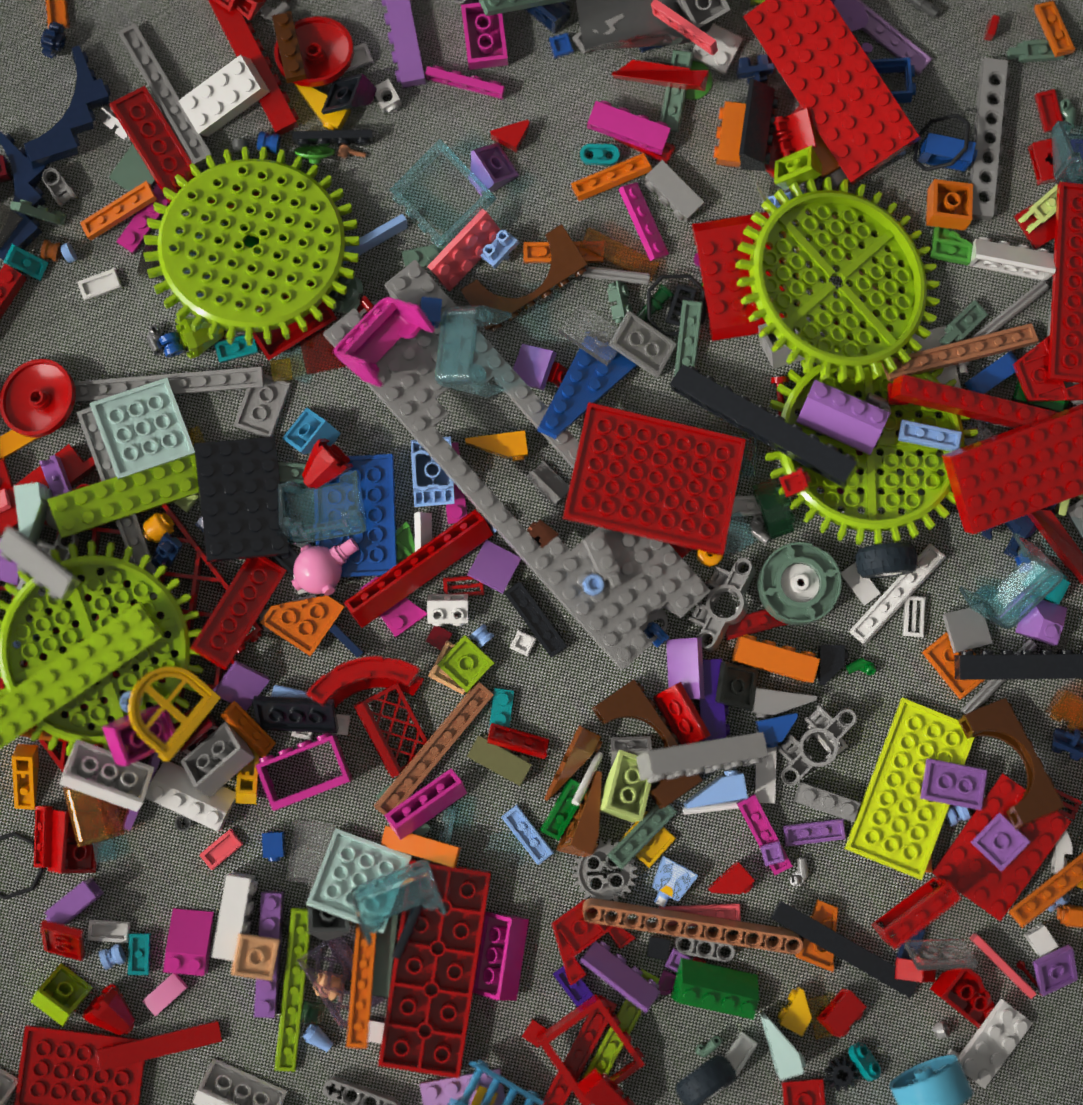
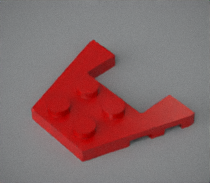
(1033, 377)
(576, 934)

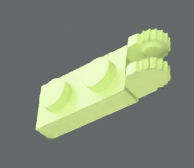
(1042, 209)

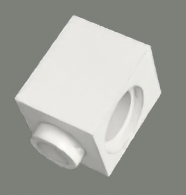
(383, 89)
(1040, 940)

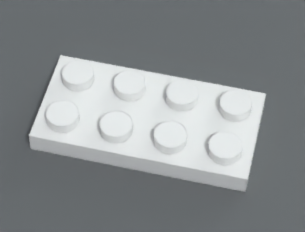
(993, 1043)

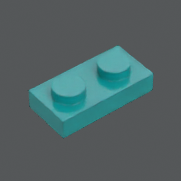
(26, 262)
(239, 349)
(502, 707)
(139, 954)

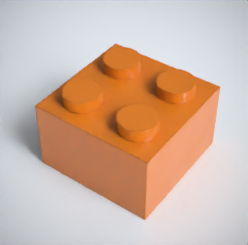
(949, 204)

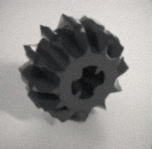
(834, 1079)

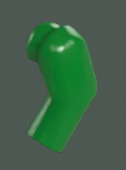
(862, 665)

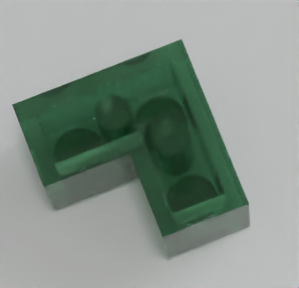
(774, 508)

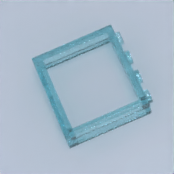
(482, 203)

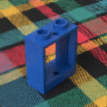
(896, 65)
(942, 149)

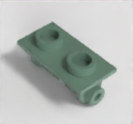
(619, 292)

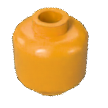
(157, 526)
(706, 560)

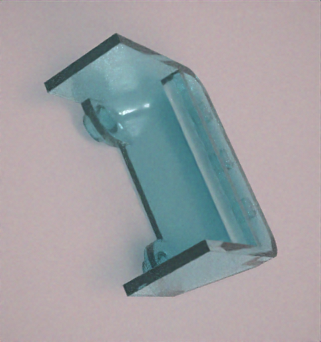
(457, 345)
(1019, 591)
(395, 894)

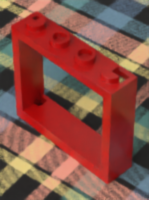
(916, 912)
(572, 1018)

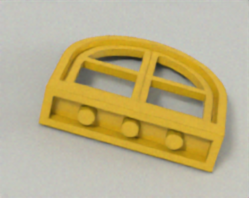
(188, 724)

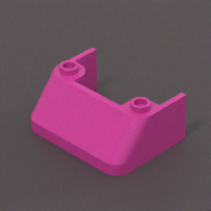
(377, 334)

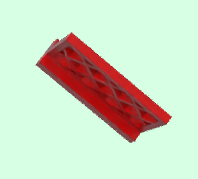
(376, 735)

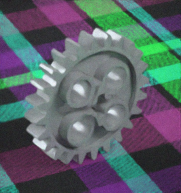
(606, 890)

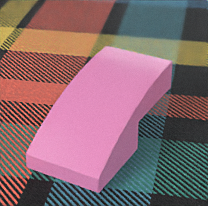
(165, 994)

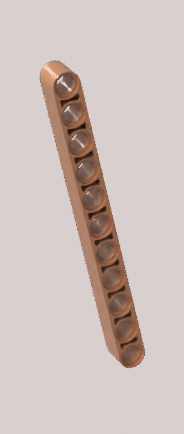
(684, 919)

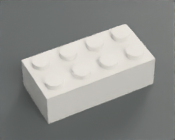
(224, 96)
(234, 913)

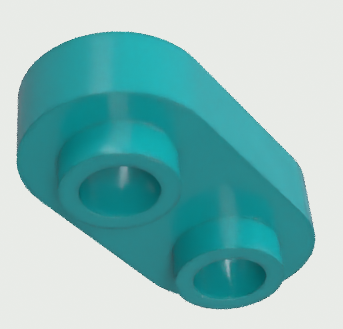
(599, 154)
(864, 1061)

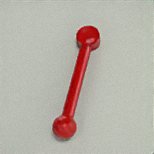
(1021, 965)

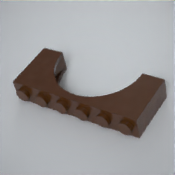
(565, 264)
(632, 703)
(1000, 722)

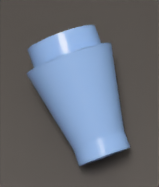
(315, 1036)

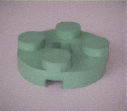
(347, 302)

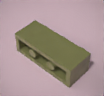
(500, 760)

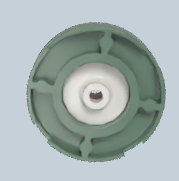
(818, 580)

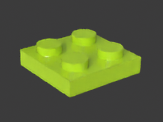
(465, 663)

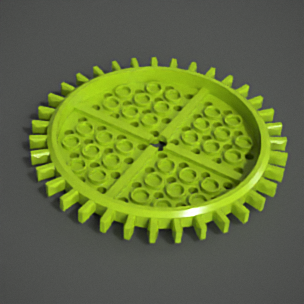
(773, 301)
(276, 311)
(913, 504)
(28, 601)

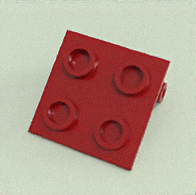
(795, 132)

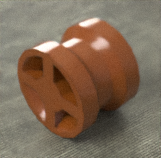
(51, 250)

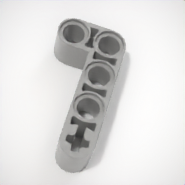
(362, 1093)

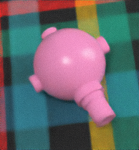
(320, 568)

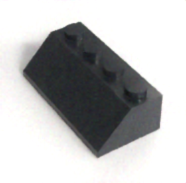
(757, 126)

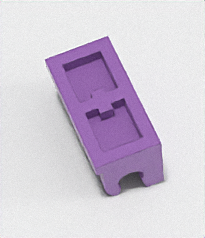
(55, 476)

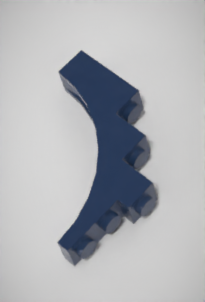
(79, 117)
(24, 181)

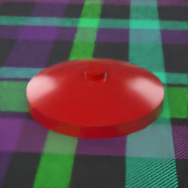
(324, 48)
(37, 398)

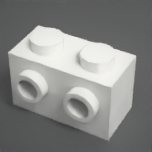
(447, 609)

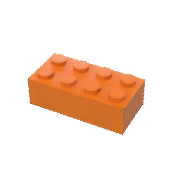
(773, 659)

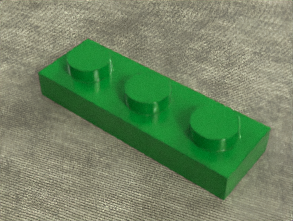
(562, 811)

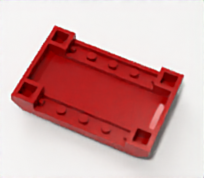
(717, 257)

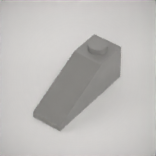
(774, 702)

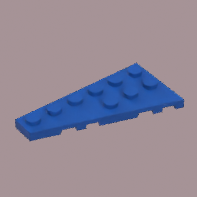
(584, 382)

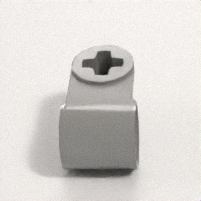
(60, 189)

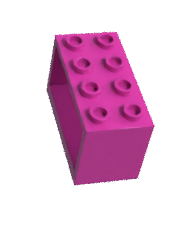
(268, 782)

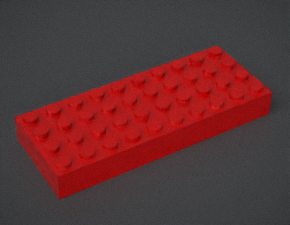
(834, 81)
(1018, 470)
(436, 977)

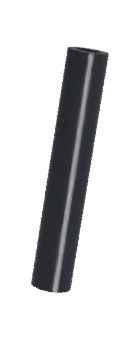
(407, 932)

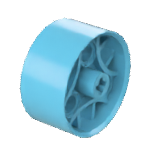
(933, 1083)

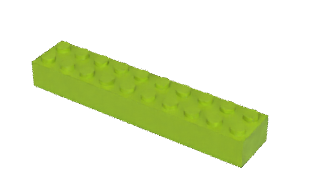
(76, 671)

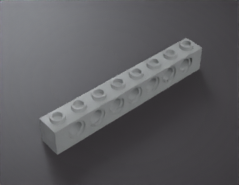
(999, 70)

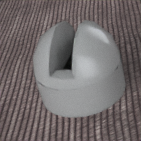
(941, 1030)

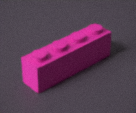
(628, 127)
(425, 804)

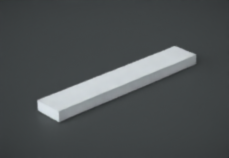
(896, 595)

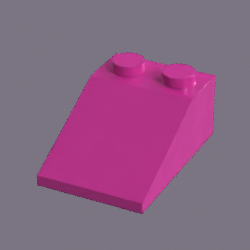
(127, 745)
(189, 942)

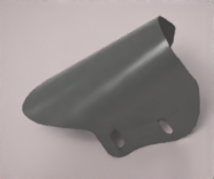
(634, 30)

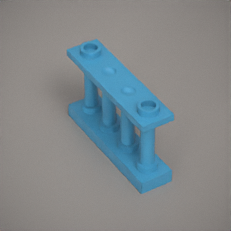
(482, 1067)

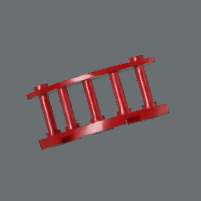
(363, 675)

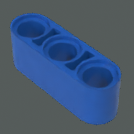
(992, 374)

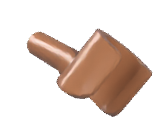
(344, 150)

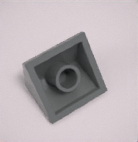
(326, 925)

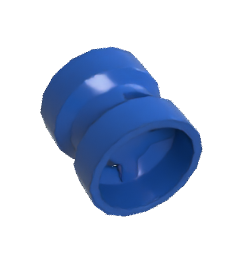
(271, 142)
(171, 344)

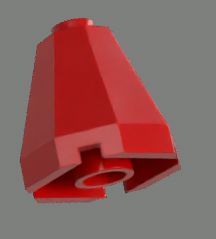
(325, 464)
(110, 1011)

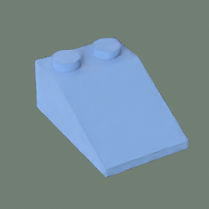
(723, 789)

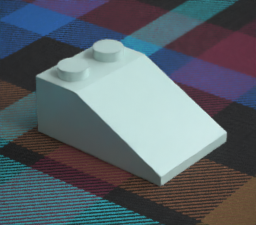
(32, 508)
(784, 1055)

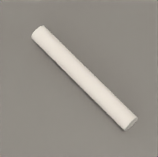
(587, 778)
(711, 808)

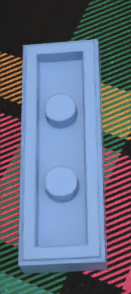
(929, 436)
(527, 834)

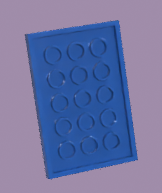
(378, 543)

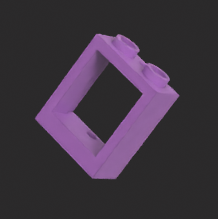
(74, 902)

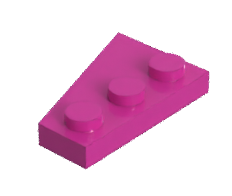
(401, 615)

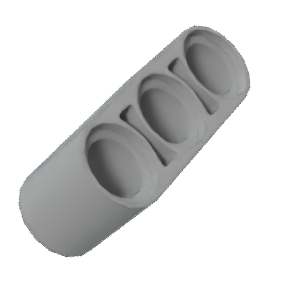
(713, 952)

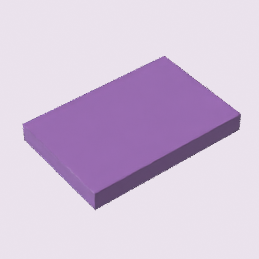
(686, 665)
(953, 784)

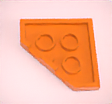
(303, 621)

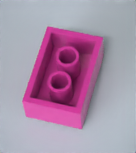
(483, 37)

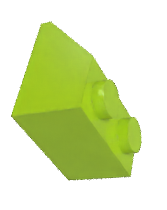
(797, 168)
(61, 994)

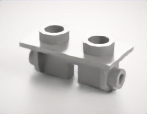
(110, 120)

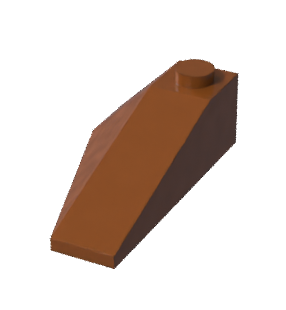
(578, 752)
(582, 834)

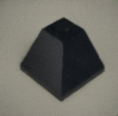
(349, 94)

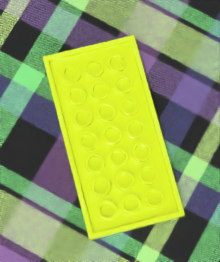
(892, 820)

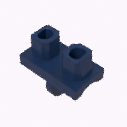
(757, 72)
(166, 551)
(1069, 742)

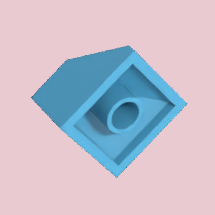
(308, 430)

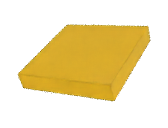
(655, 846)

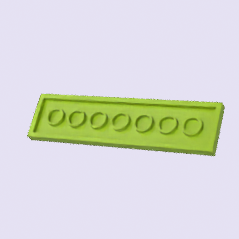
(123, 497)

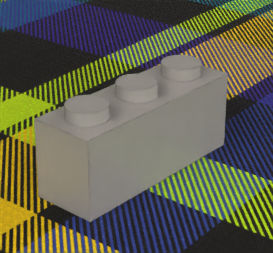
(673, 191)
(826, 802)

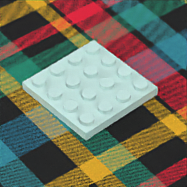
(142, 428)
(346, 865)

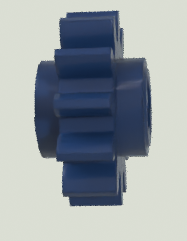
(53, 40)

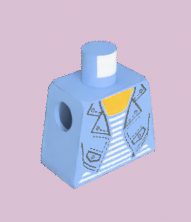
(671, 881)

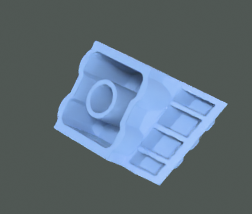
(430, 482)

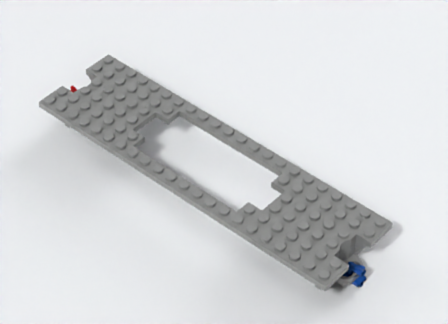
(649, 569)

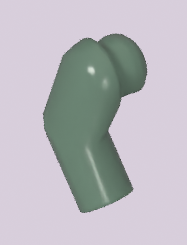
(1068, 111)
(705, 1050)

